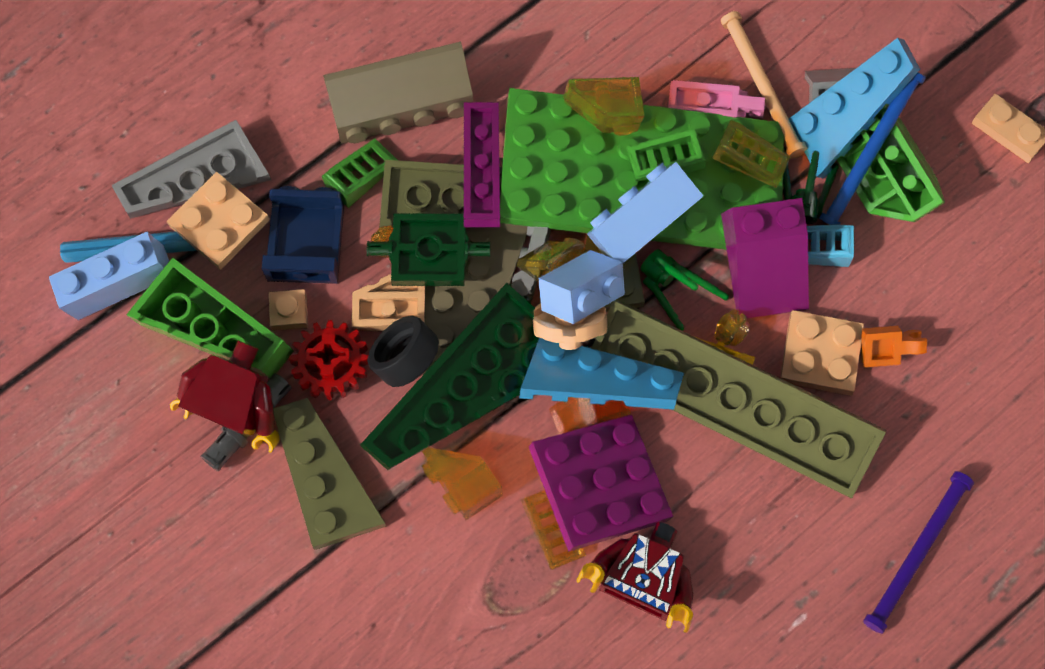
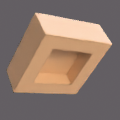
(288, 309)

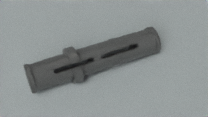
(229, 440)

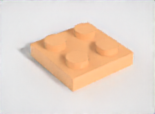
(218, 220)
(821, 352)

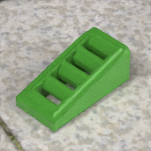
(677, 140)
(335, 175)

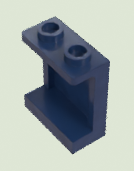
(304, 236)

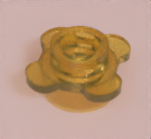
(732, 328)

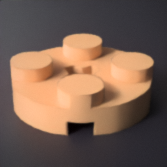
(567, 334)

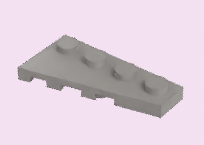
(183, 172)

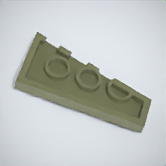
(326, 486)

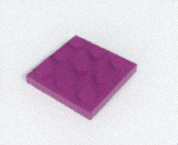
(600, 482)

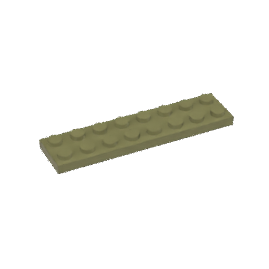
(749, 402)

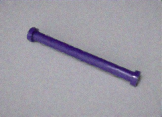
(959, 485)

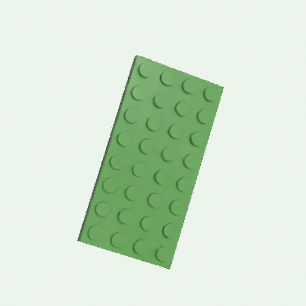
(568, 172)

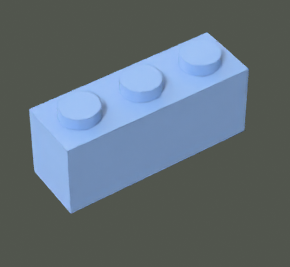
(644, 212)
(109, 276)

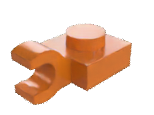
(886, 344)

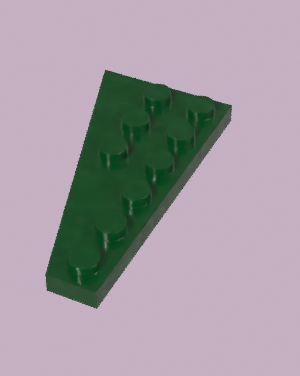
(464, 384)

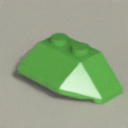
(899, 178)

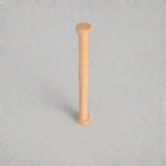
(732, 22)

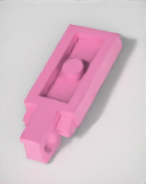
(715, 99)

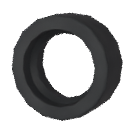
(403, 351)

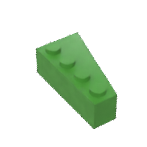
(201, 317)

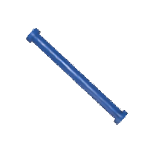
(870, 152)

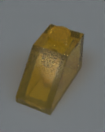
(607, 103)
(550, 256)

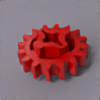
(344, 360)

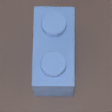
(581, 286)

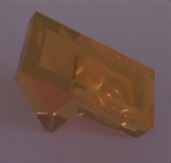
(579, 413)

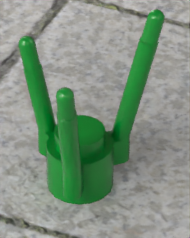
(663, 270)

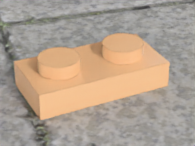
(1010, 128)

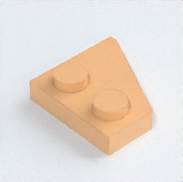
(382, 304)

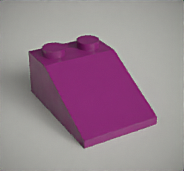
(768, 257)

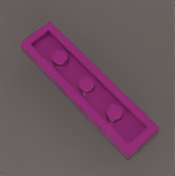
(481, 164)

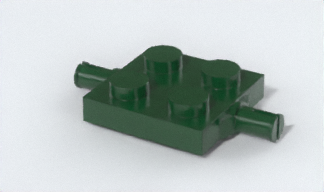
(428, 249)

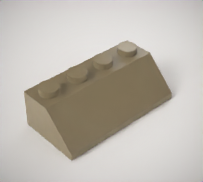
(399, 93)

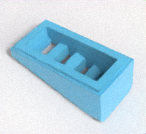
(831, 233)

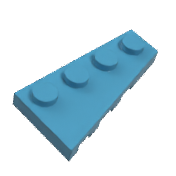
(852, 103)
(598, 377)

